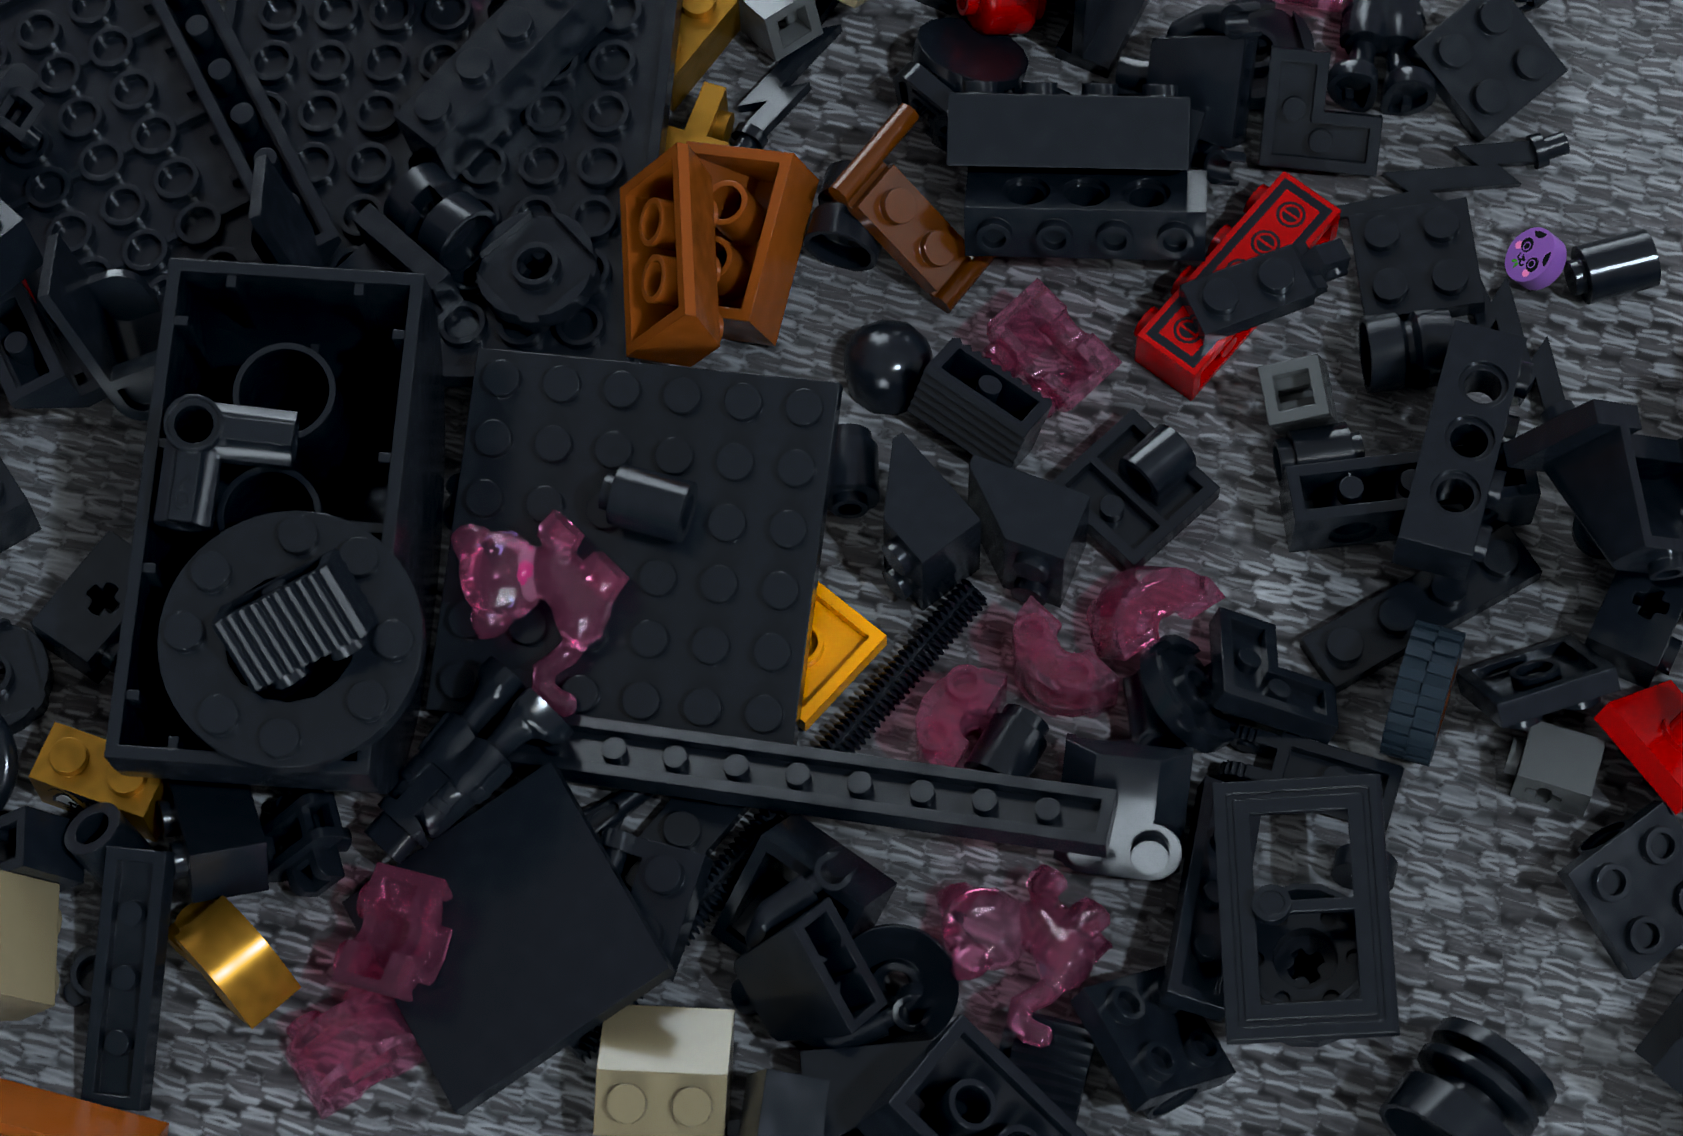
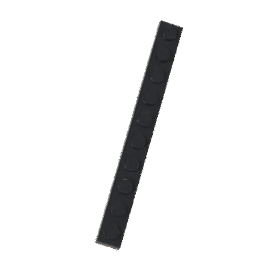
(829, 784)

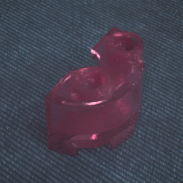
(1047, 348)
(1135, 600)
(1055, 678)
(955, 710)
(399, 934)
(350, 1049)

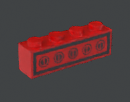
(1272, 219)

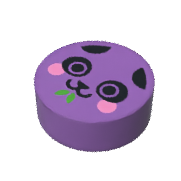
(1535, 258)

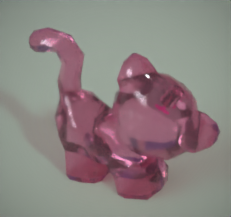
(508, 577)
(992, 930)

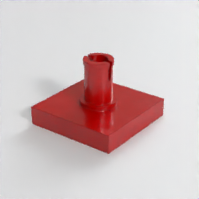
(1650, 734)

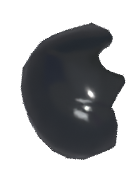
(885, 365)

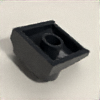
(1150, 808)

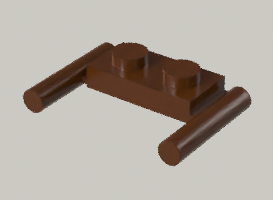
(905, 219)

